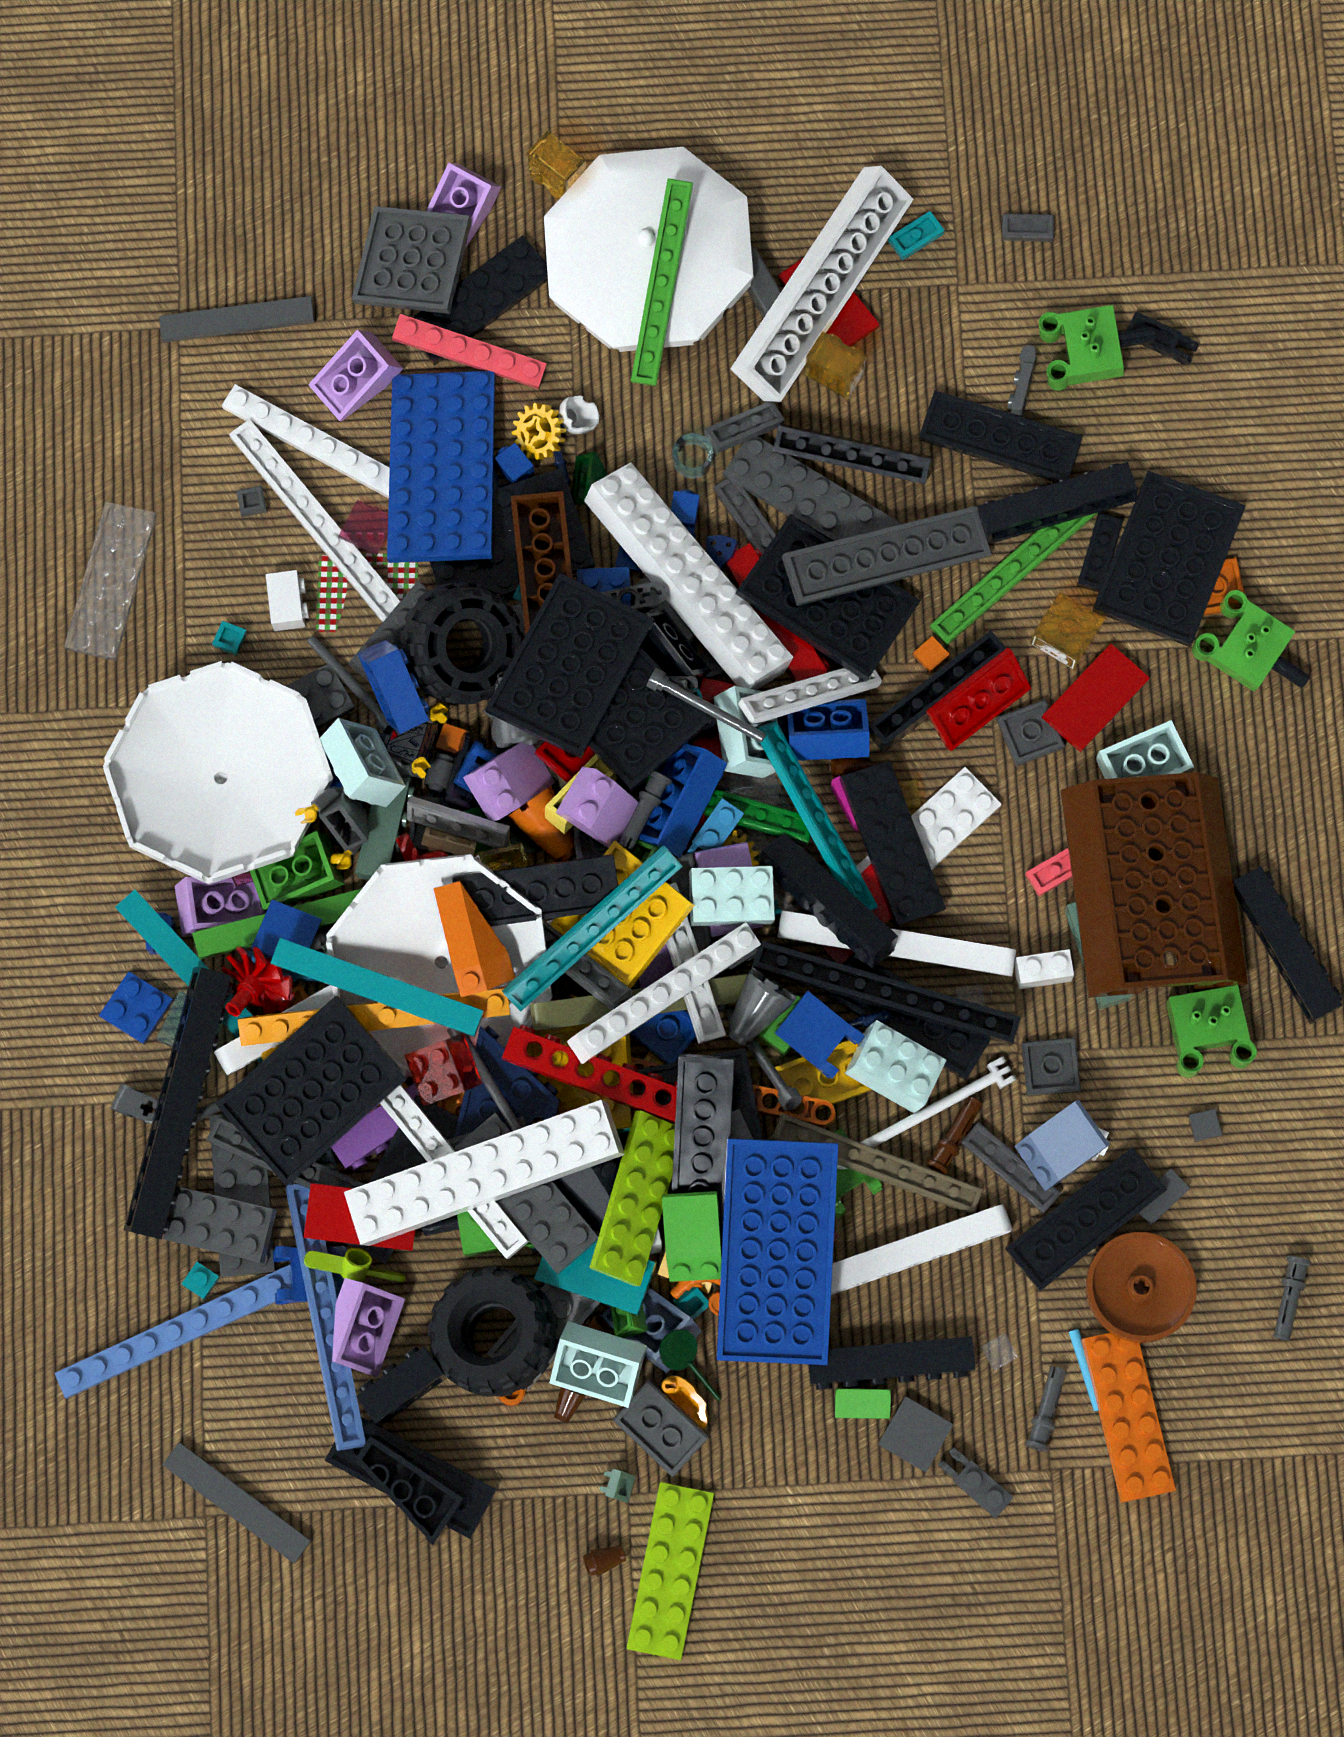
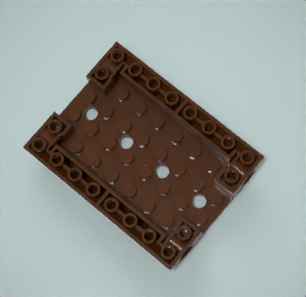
(1120, 884)

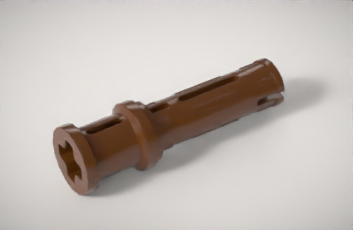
(949, 1145)

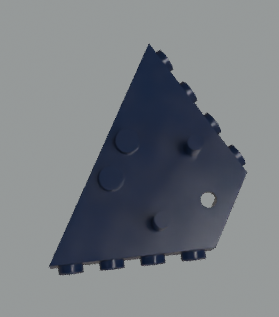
(519, 1086)

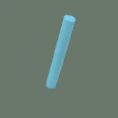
(1079, 1351)

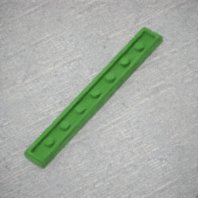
(662, 282)
(1004, 578)
(242, 933)

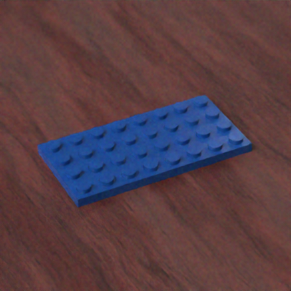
(441, 467)
(777, 1251)

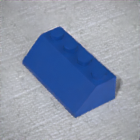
(694, 779)

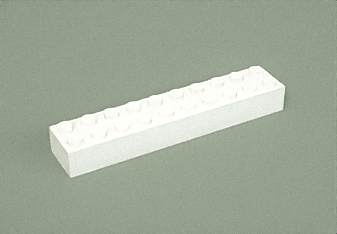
(822, 283)
(690, 577)
(484, 1173)

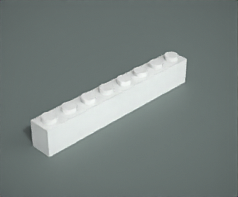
(663, 993)

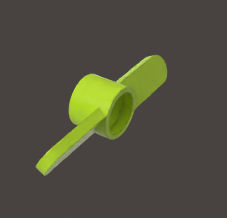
(353, 1265)

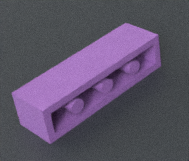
(368, 1137)

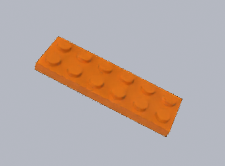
(1128, 1417)

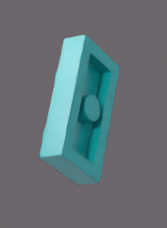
(916, 235)

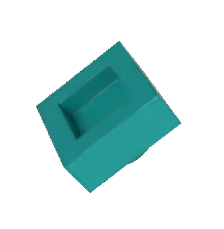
(229, 638)
(200, 1280)
(692, 1302)

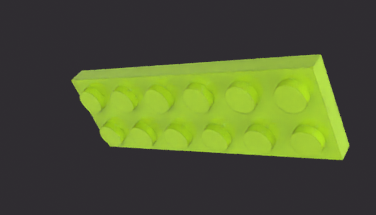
(636, 1200)
(670, 1571)

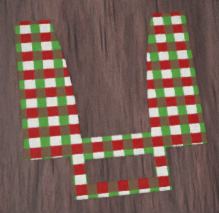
(333, 586)

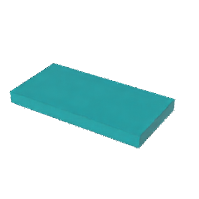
(595, 1285)

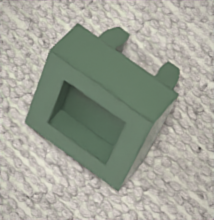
(619, 1485)

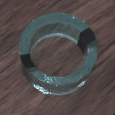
(697, 439)

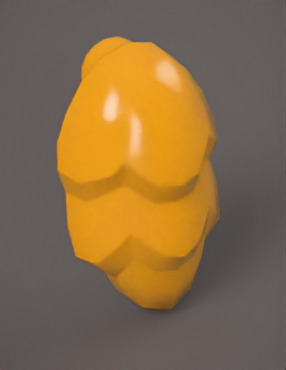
(687, 1397)

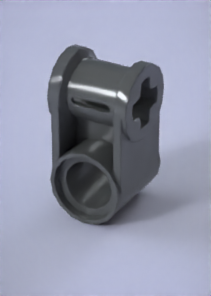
(133, 1103)

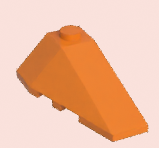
(473, 947)

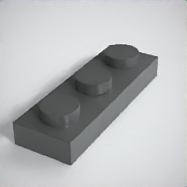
(744, 426)

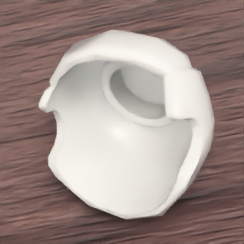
(578, 415)

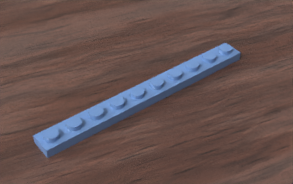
(322, 1302)
(172, 1333)

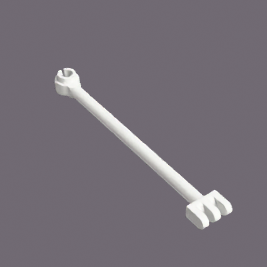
(994, 1076)

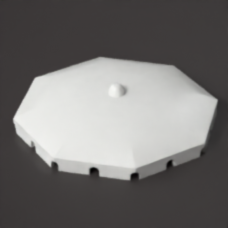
(606, 237)
(207, 728)
(400, 934)

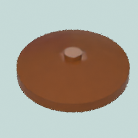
(1141, 1287)

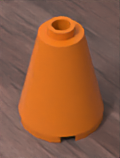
(532, 822)

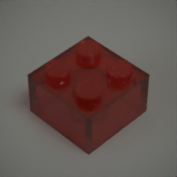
(443, 1069)

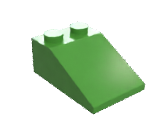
(299, 876)
(692, 1236)

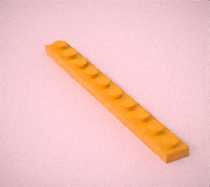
(372, 1015)

